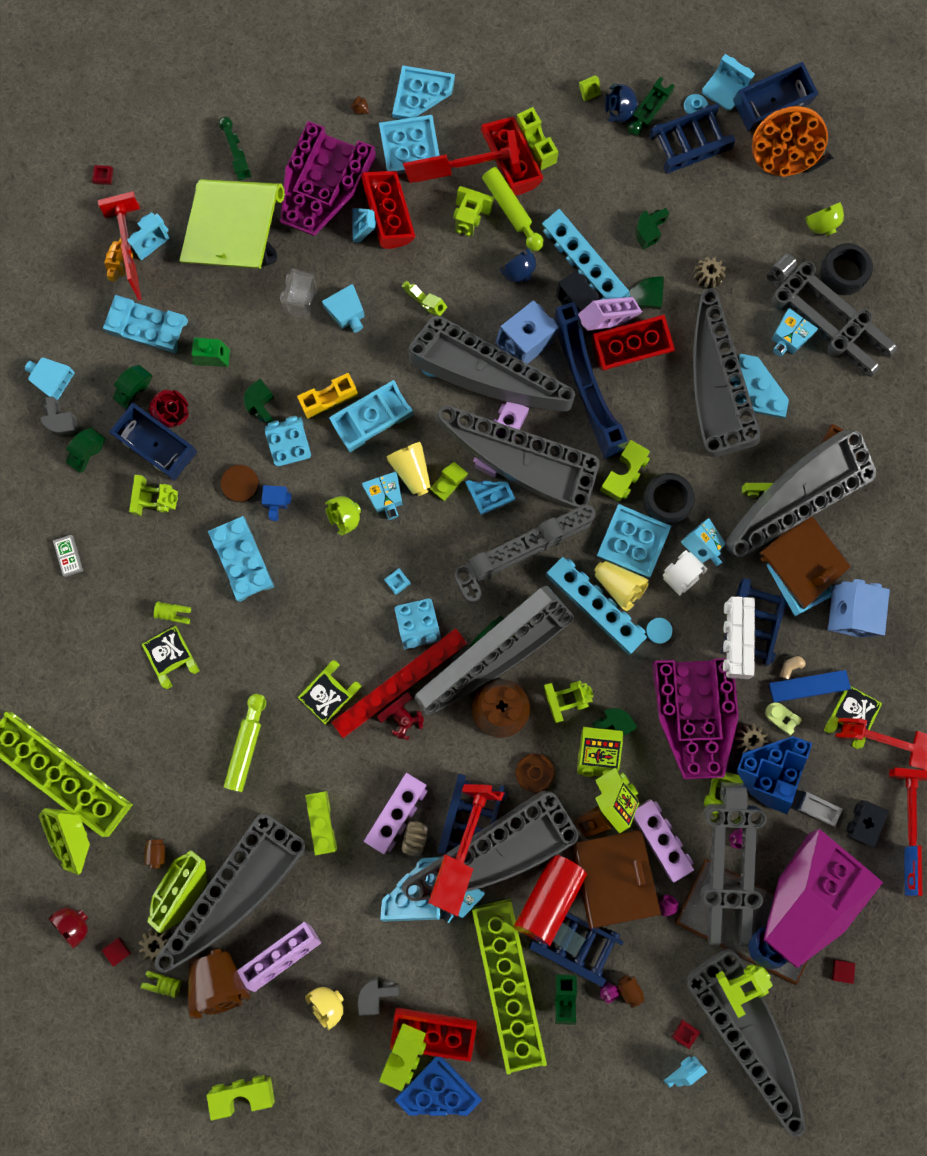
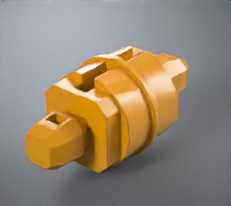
(115, 262)

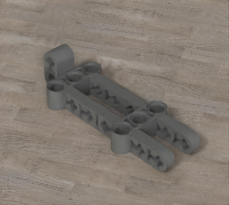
(783, 274)
(548, 534)
(734, 800)

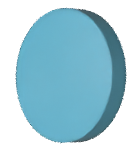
(694, 103)
(659, 630)

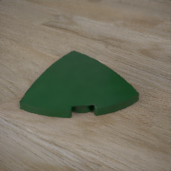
(649, 293)

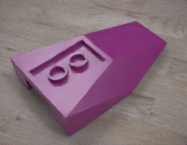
(321, 178)
(697, 714)
(817, 898)

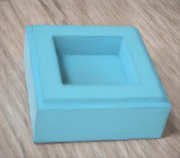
(397, 581)

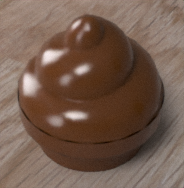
(360, 106)

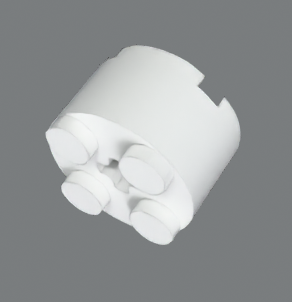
(684, 572)

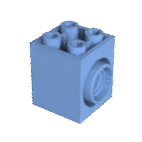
(527, 333)
(858, 609)

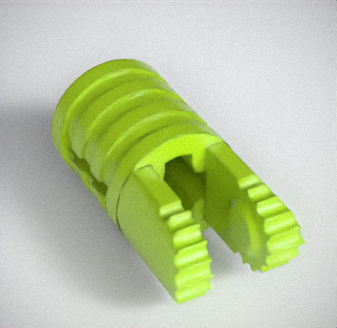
(169, 612)
(165, 985)

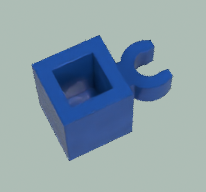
(275, 498)

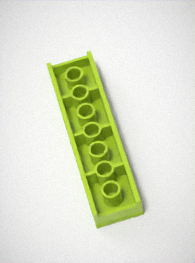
(60, 776)
(509, 986)

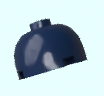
(622, 100)
(520, 267)
(764, 954)

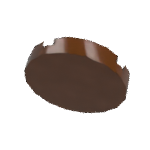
(239, 483)
(529, 775)

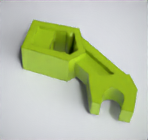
(429, 302)

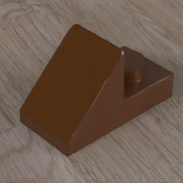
(593, 821)

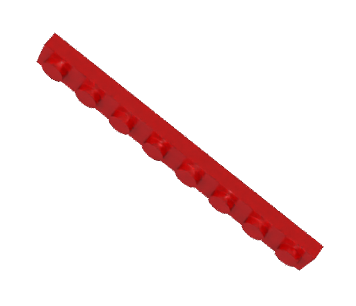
(399, 683)

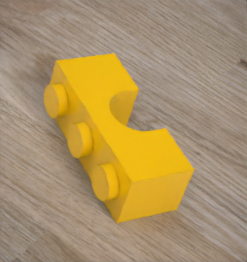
(338, 392)

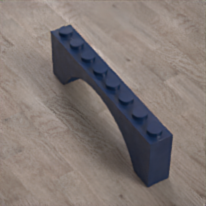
(606, 428)

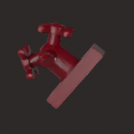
(401, 716)

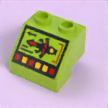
(599, 751)
(617, 799)

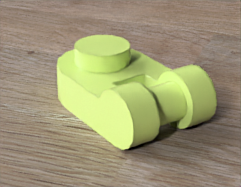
(777, 712)

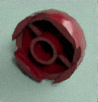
(169, 408)
(70, 925)

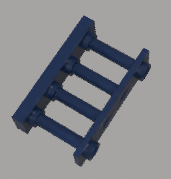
(692, 155)
(745, 590)
(457, 804)
(577, 964)

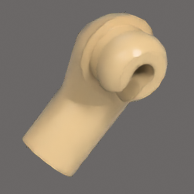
(791, 664)

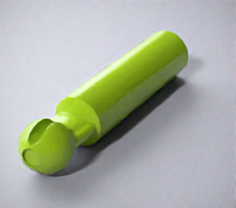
(512, 207)
(245, 744)

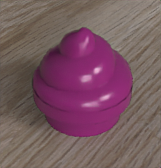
(736, 839)
(668, 905)
(609, 992)

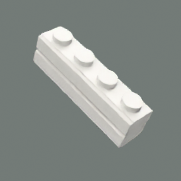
(740, 637)

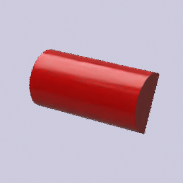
(496, 138)
(389, 208)
(632, 343)
(550, 899)
(444, 1036)

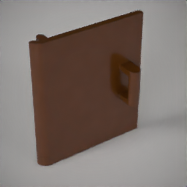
(805, 561)
(617, 879)

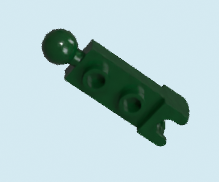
(650, 107)
(240, 165)

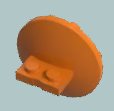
(789, 141)

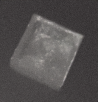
(299, 294)

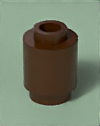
(154, 853)
(630, 990)

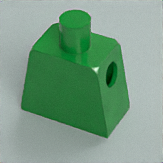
(207, 352)

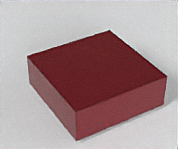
(102, 175)
(116, 951)
(843, 971)
(685, 1034)

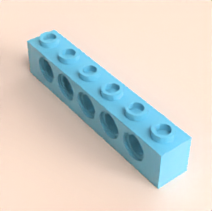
(559, 222)
(598, 616)

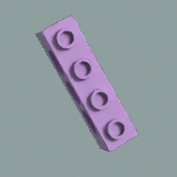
(609, 313)
(514, 412)
(375, 837)
(673, 870)
(279, 957)

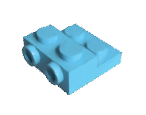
(150, 237)

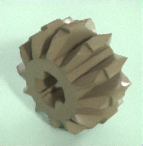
(702, 272)
(747, 733)
(414, 838)
(148, 941)

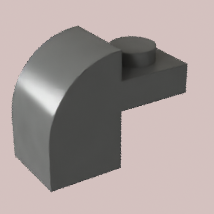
(58, 423)
(370, 995)

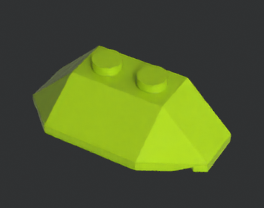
(66, 837)
(177, 891)

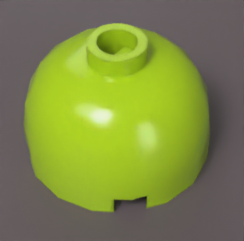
(826, 220)
(345, 511)

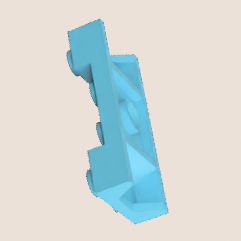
(144, 324)
(371, 416)
(241, 558)

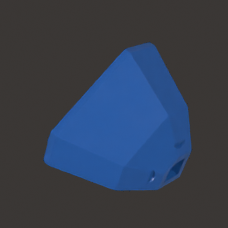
(775, 771)

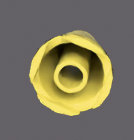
(411, 468)
(621, 584)

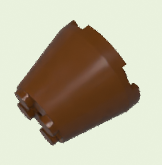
(491, 719)
(214, 985)

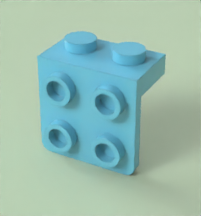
(727, 82)
(287, 441)
(417, 623)

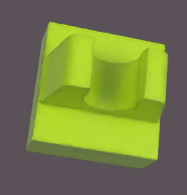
(590, 88)

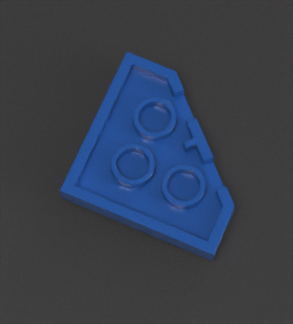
(438, 1092)

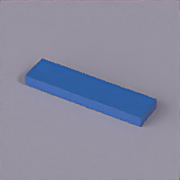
(809, 686)

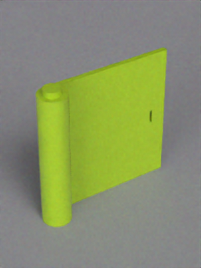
(230, 223)

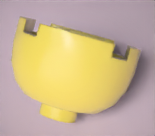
(326, 1006)

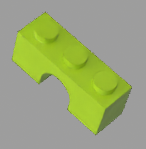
(542, 148)
(617, 485)
(320, 823)
(399, 1066)
(258, 1092)

